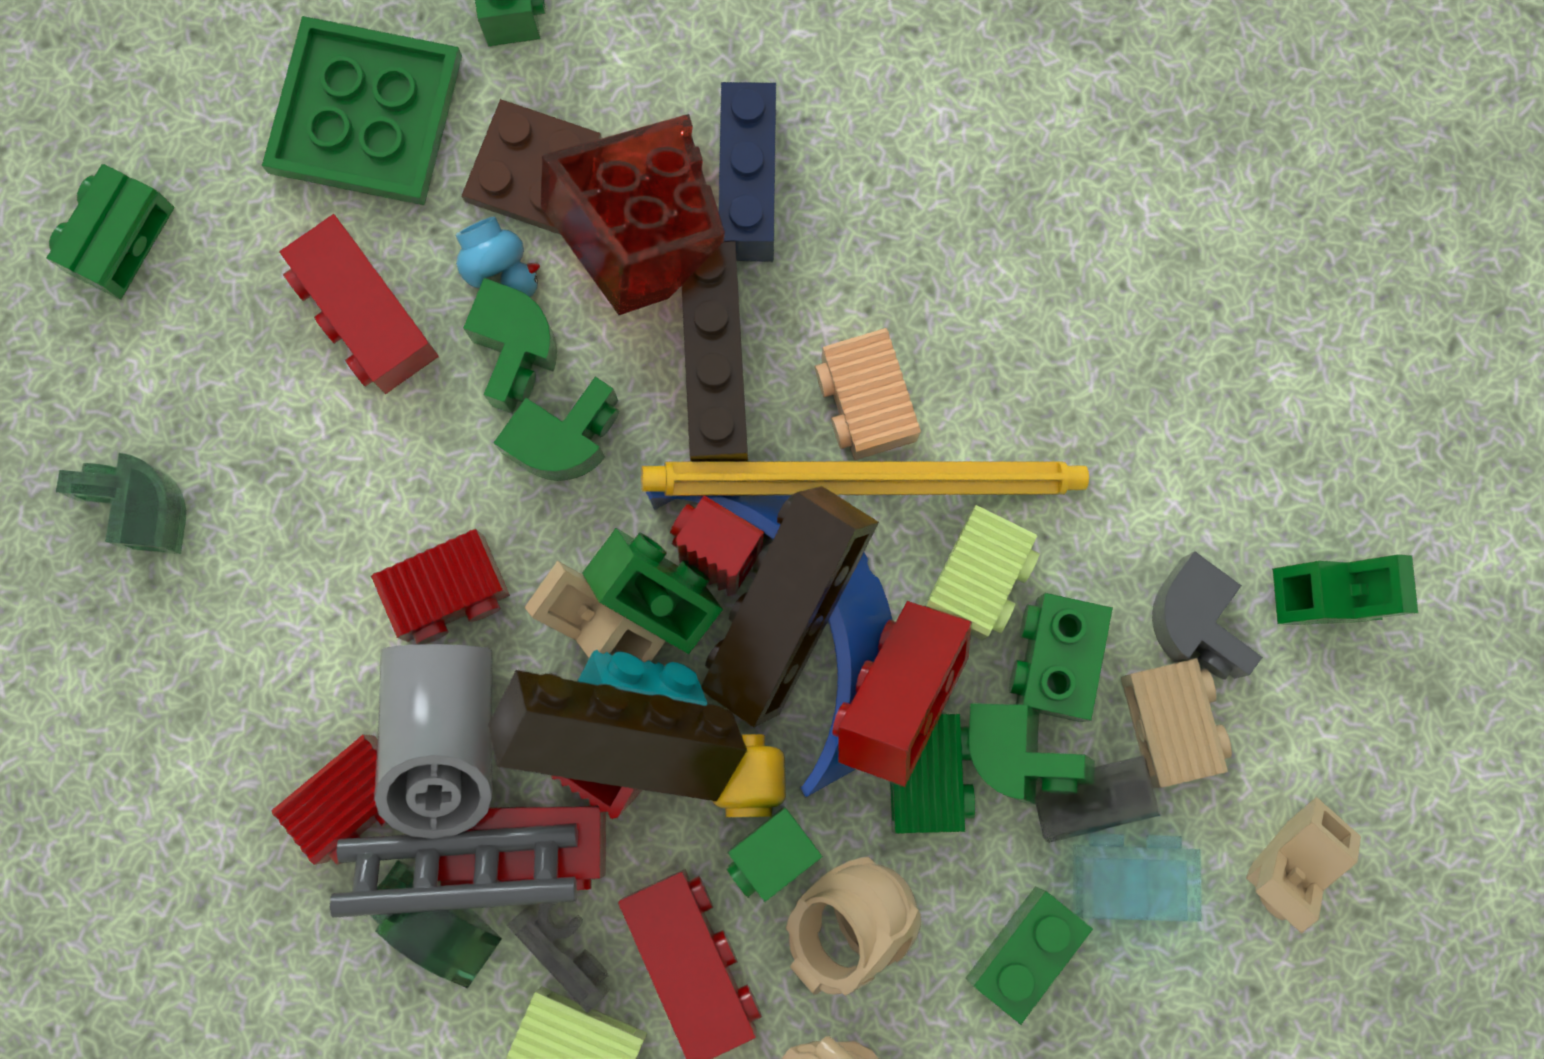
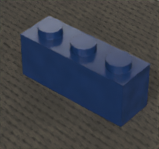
(748, 168)

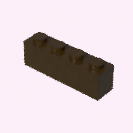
(714, 360)
(787, 604)
(615, 736)

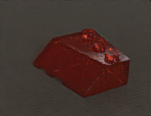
(634, 210)

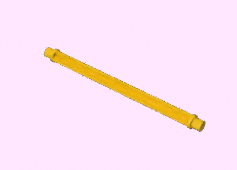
(863, 477)

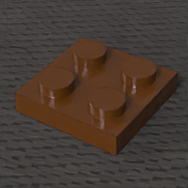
(510, 162)

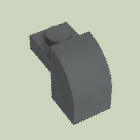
(1187, 617)

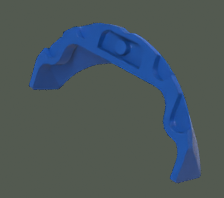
(854, 622)

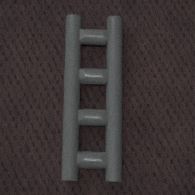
(484, 891)

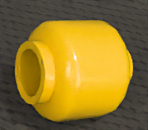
(757, 781)

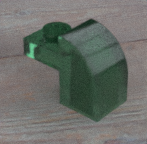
(144, 502)
(443, 942)

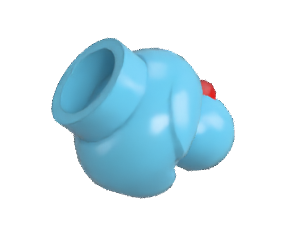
(493, 250)

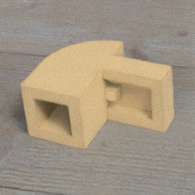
(571, 607)
(1303, 862)

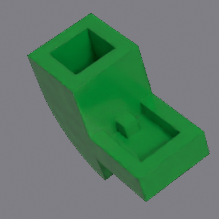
(519, 330)
(560, 448)
(1345, 591)
(1007, 754)

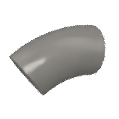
(434, 738)

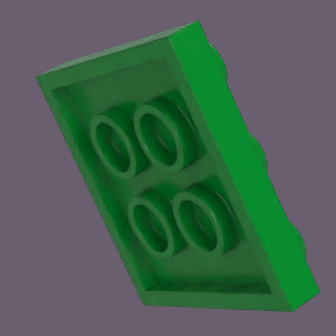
(362, 110)

